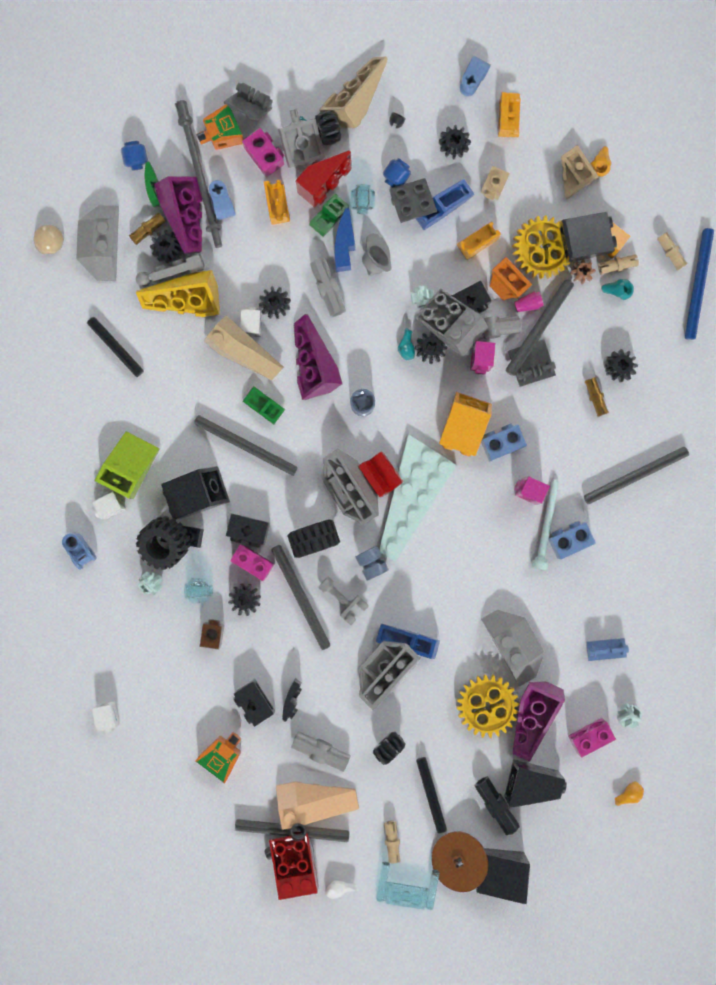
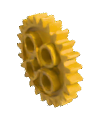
(526, 250)
(492, 723)

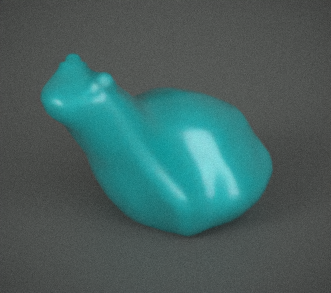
(619, 288)
(406, 347)

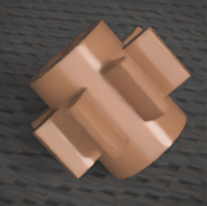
(586, 268)

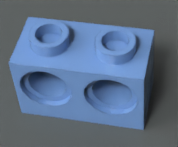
(505, 447)
(572, 544)

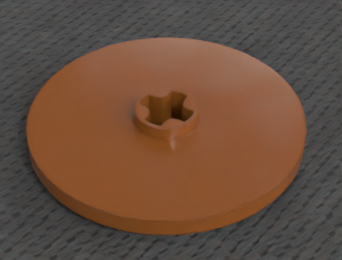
(472, 855)

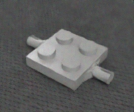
(301, 141)

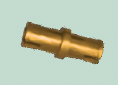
(147, 228)
(596, 397)

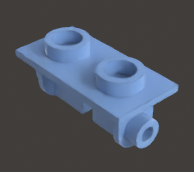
(607, 649)

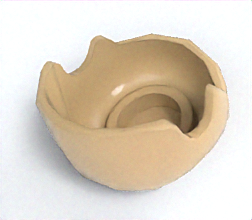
(48, 239)

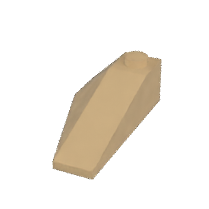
(355, 98)
(239, 347)

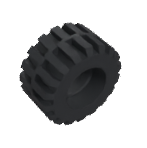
(313, 538)
(154, 552)

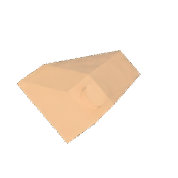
(312, 803)

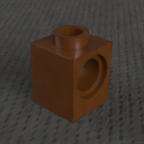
(208, 642)

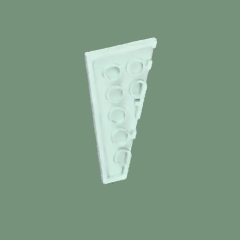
(423, 477)

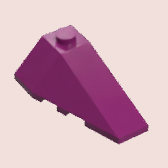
(181, 205)
(316, 366)

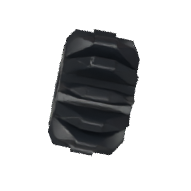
(328, 128)
(457, 136)
(161, 241)
(277, 308)
(433, 341)
(616, 370)
(239, 602)
(389, 748)

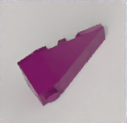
(535, 715)

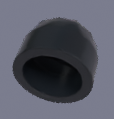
(397, 119)
(298, 829)

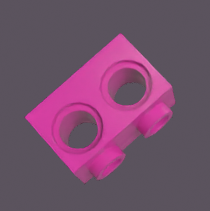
(260, 154)
(482, 357)
(531, 490)
(252, 562)
(592, 737)

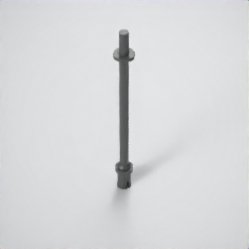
(185, 121)

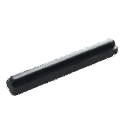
(116, 348)
(431, 795)

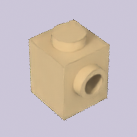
(494, 183)

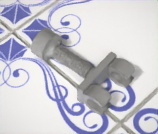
(327, 585)

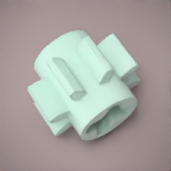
(421, 296)
(150, 583)
(629, 715)

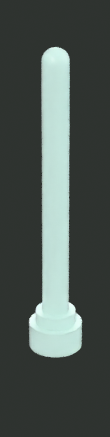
(540, 561)

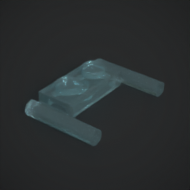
(404, 894)

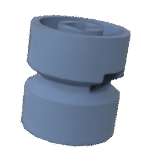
(362, 402)
(372, 563)

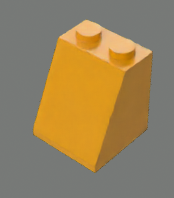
(465, 424)

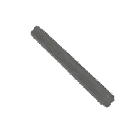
(539, 327)
(245, 445)
(636, 475)
(301, 597)
(276, 829)

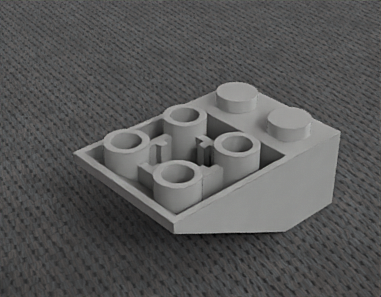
(452, 322)

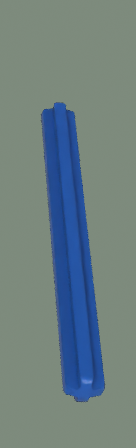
(699, 284)

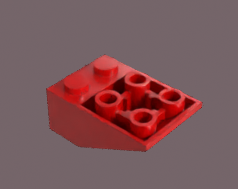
(323, 177)
(293, 867)

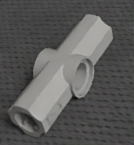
(327, 287)
(501, 326)
(321, 751)

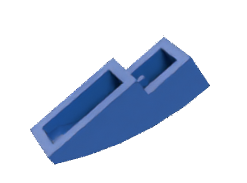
(447, 202)
(344, 243)
(420, 644)

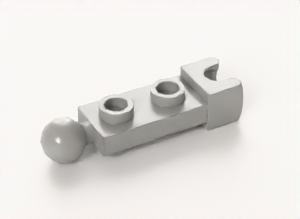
(192, 263)

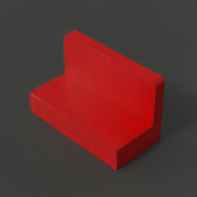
(381, 474)

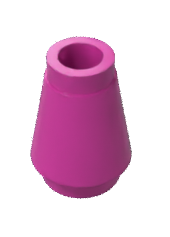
(529, 302)

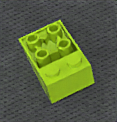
(127, 465)

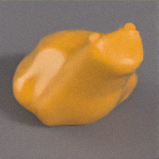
(602, 162)
(632, 794)

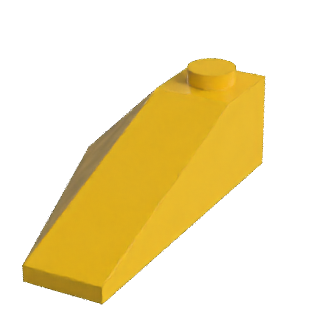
(190, 293)

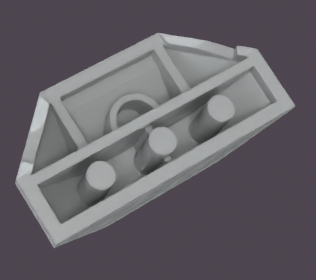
(99, 242)
(350, 487)
(516, 644)
(385, 671)

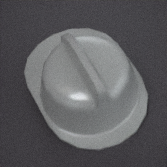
(377, 255)

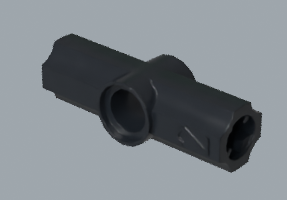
(497, 806)

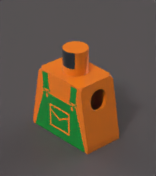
(221, 129)
(220, 756)

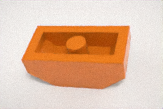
(508, 280)

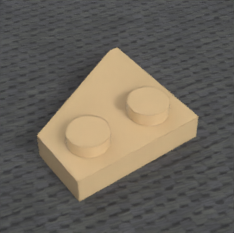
(576, 171)

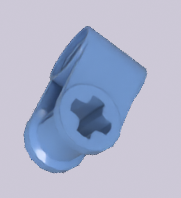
(474, 74)
(221, 202)
(79, 551)

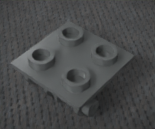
(244, 102)
(412, 200)
(536, 366)

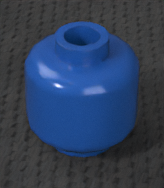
(134, 155)
(396, 173)

